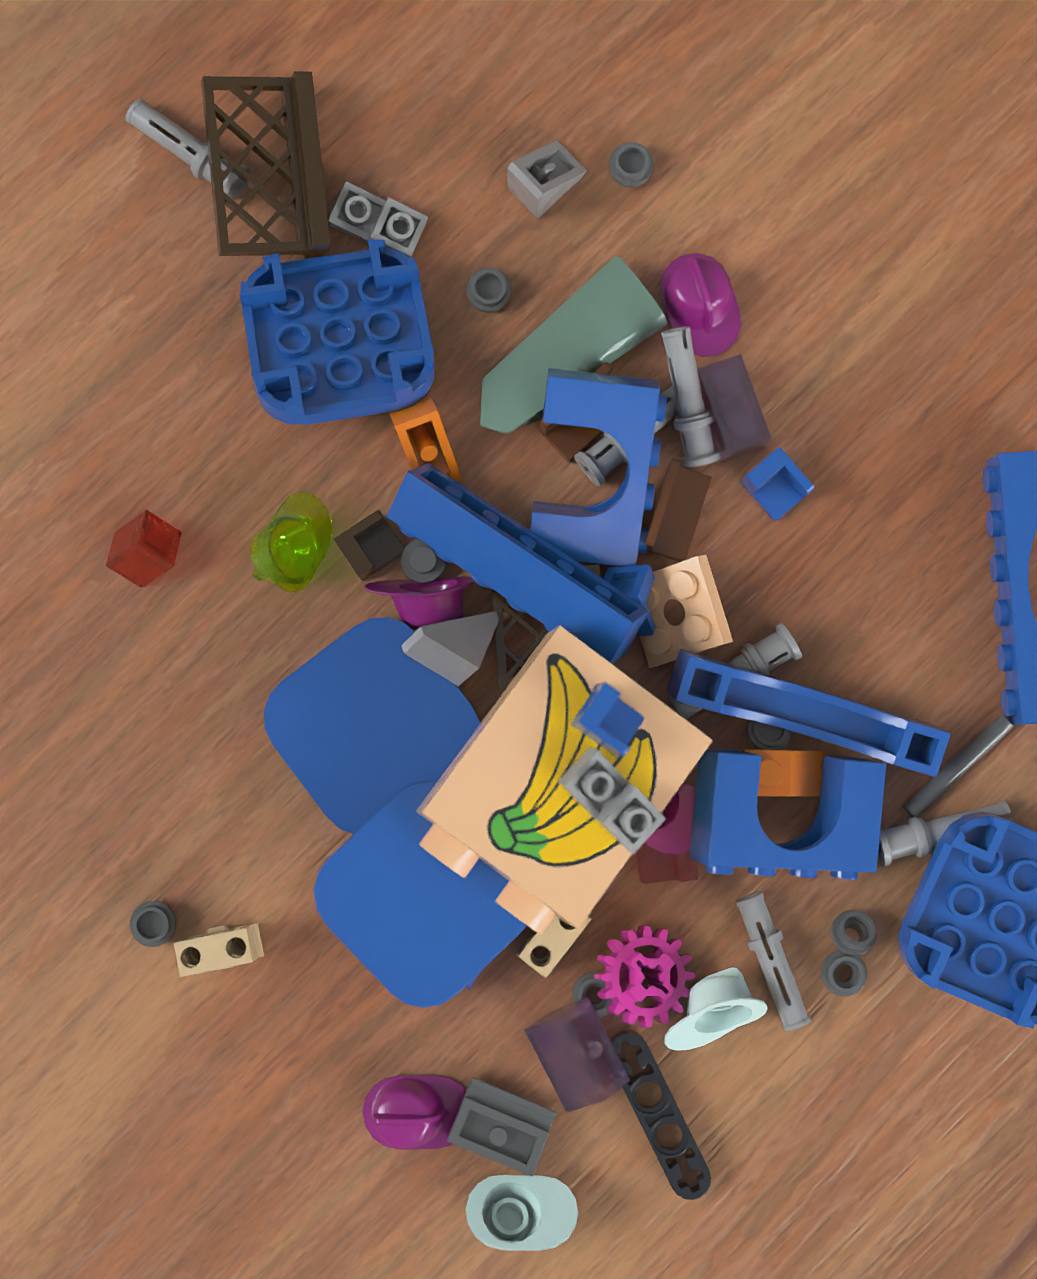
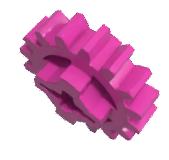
(664, 975)

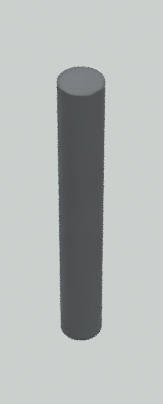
(958, 766)

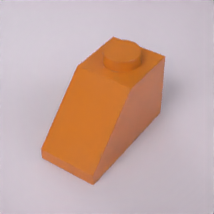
(424, 437)
(790, 772)

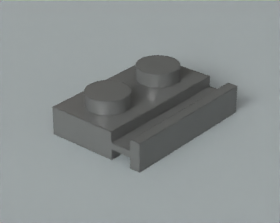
(501, 1126)

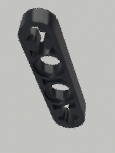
(662, 1112)

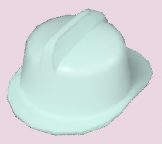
(714, 1009)
(521, 1212)

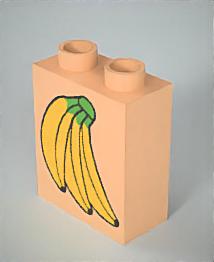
(504, 793)

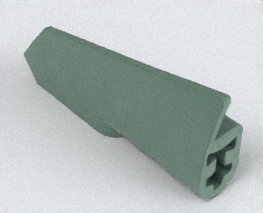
(589, 329)

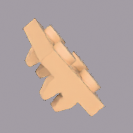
(704, 619)

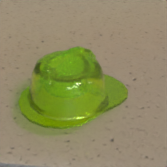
(292, 543)

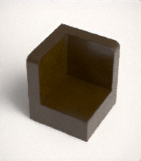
(369, 545)

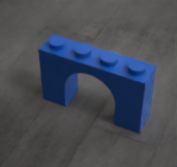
(628, 412)
(838, 840)

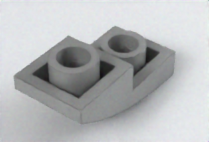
(373, 218)
(611, 800)

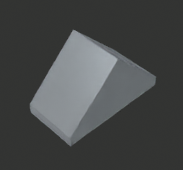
(543, 177)
(453, 646)

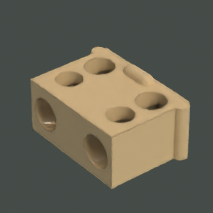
(557, 938)
(218, 949)

